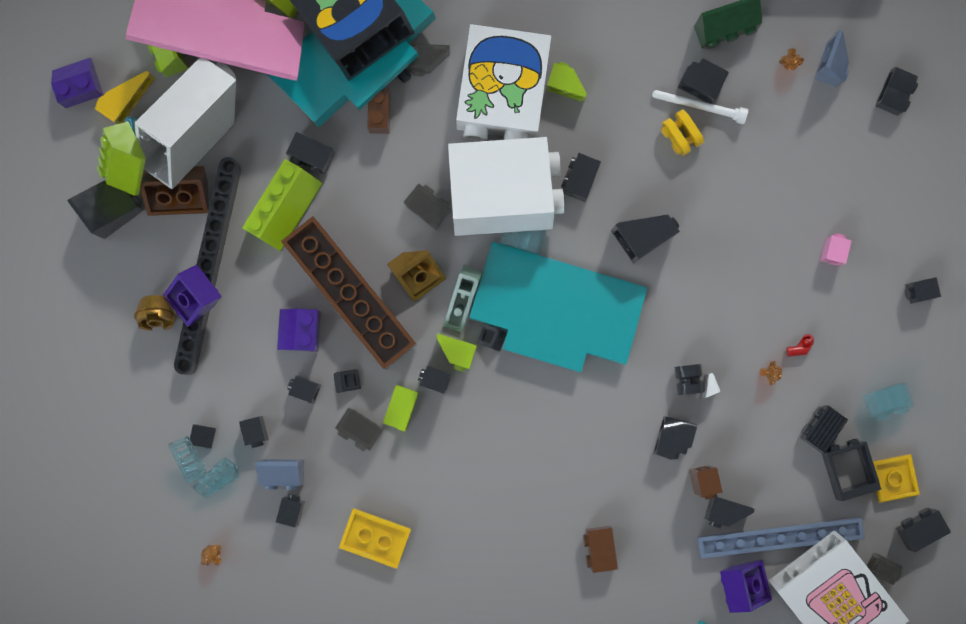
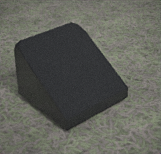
(492, 337)
(347, 381)
(202, 436)

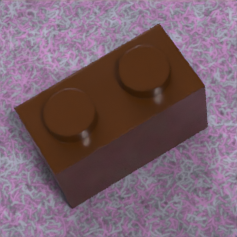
(379, 112)
(706, 481)
(601, 549)

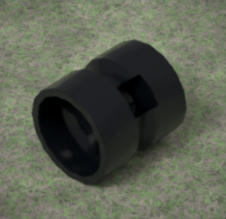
(690, 372)

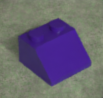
(76, 83)
(191, 295)
(299, 330)
(746, 586)

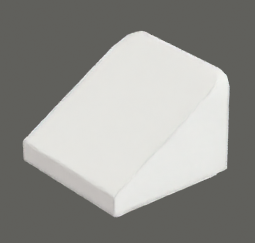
(710, 385)

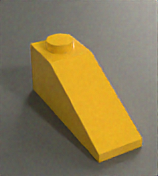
(121, 100)

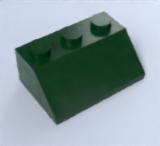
(728, 22)

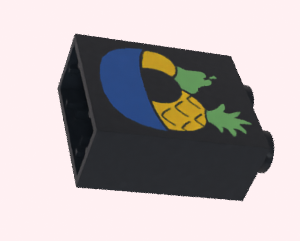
(355, 30)

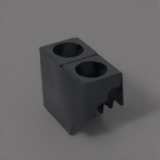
(703, 80)
(674, 438)

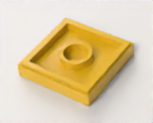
(896, 478)

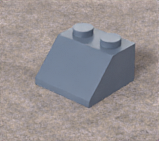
(280, 473)

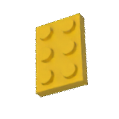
(375, 538)

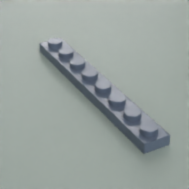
(777, 537)

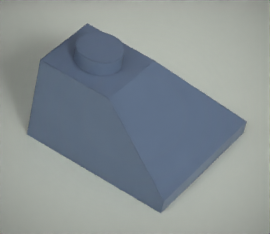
(834, 61)

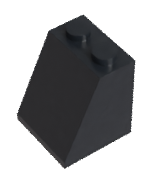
(105, 208)
(644, 235)

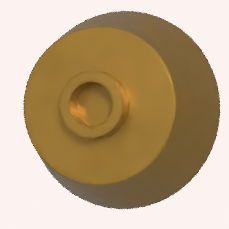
(154, 312)

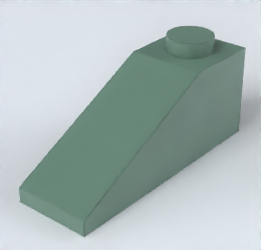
(462, 298)

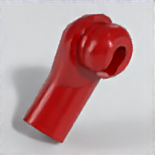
(802, 348)

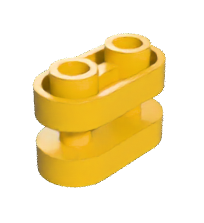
(681, 144)

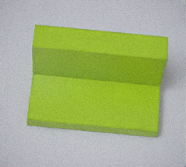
(400, 408)

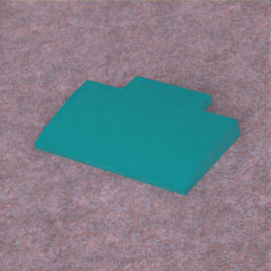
(325, 89)
(557, 308)

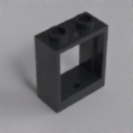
(869, 469)

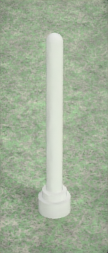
(738, 114)

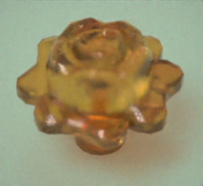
(791, 60)
(772, 372)
(211, 555)

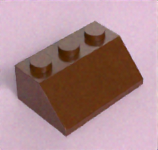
(187, 197)

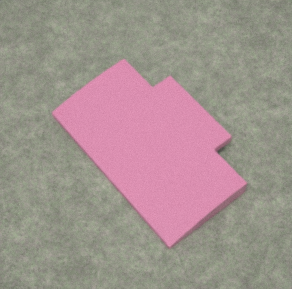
(221, 32)

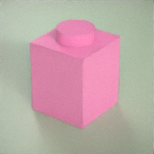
(836, 249)

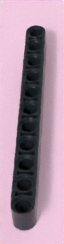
(214, 256)

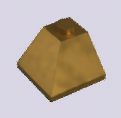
(417, 272)

